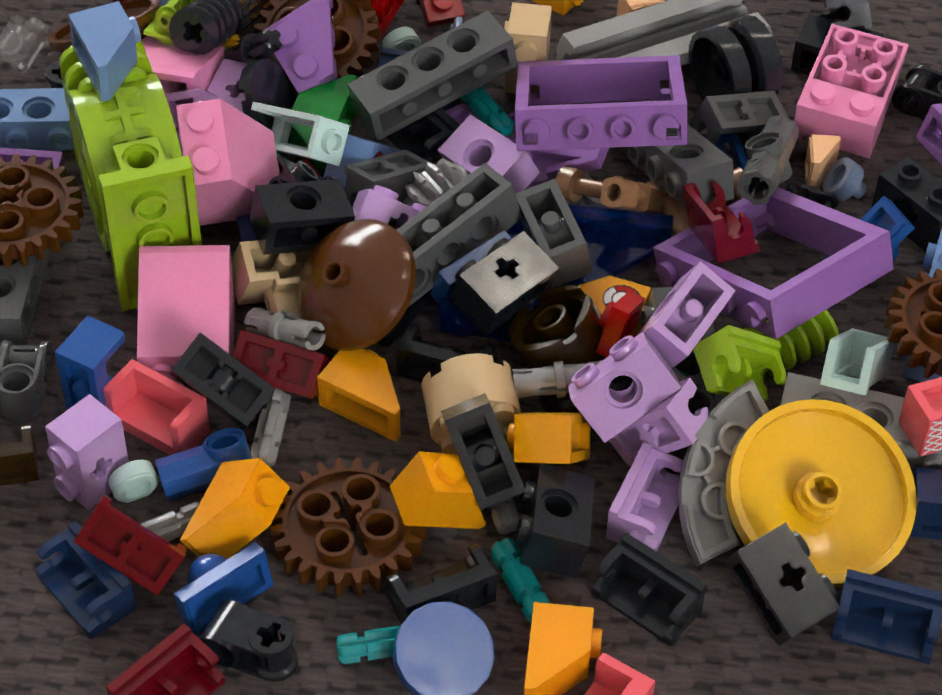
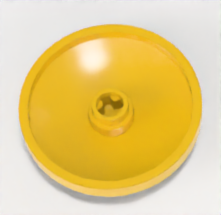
(830, 480)

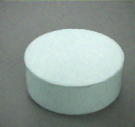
(402, 39)
(133, 481)

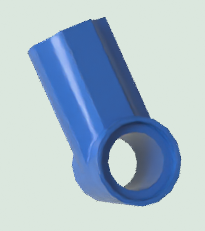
(196, 467)

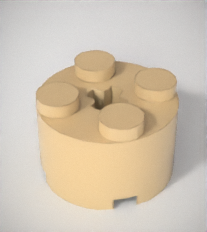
(464, 379)

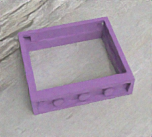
(600, 123)
(856, 258)

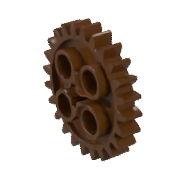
(353, 25)
(36, 208)
(916, 321)
(311, 528)

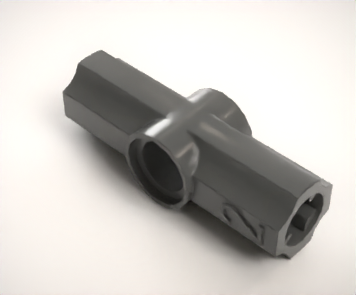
(768, 160)

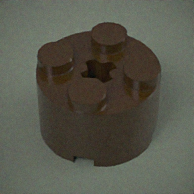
(558, 329)

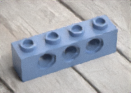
(34, 119)

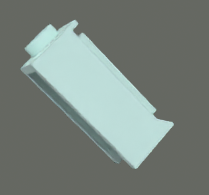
(326, 139)
(856, 355)

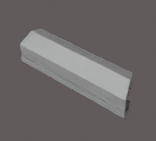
(650, 31)

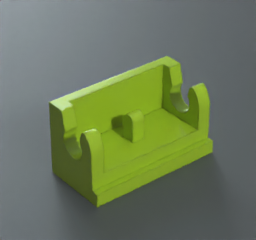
(736, 357)

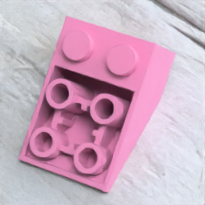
(850, 88)

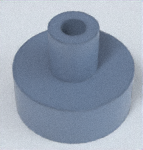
(845, 180)

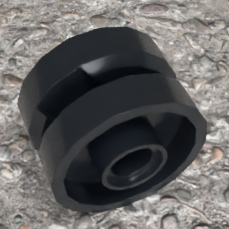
(735, 58)

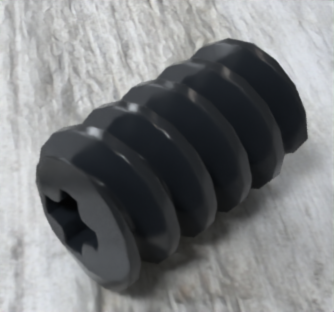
(205, 25)

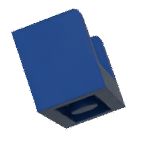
(83, 360)

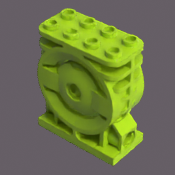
(130, 167)

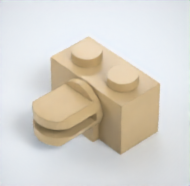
(530, 31)
(267, 277)

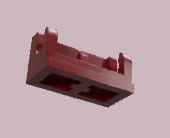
(717, 225)
(281, 364)
(129, 546)
(173, 667)

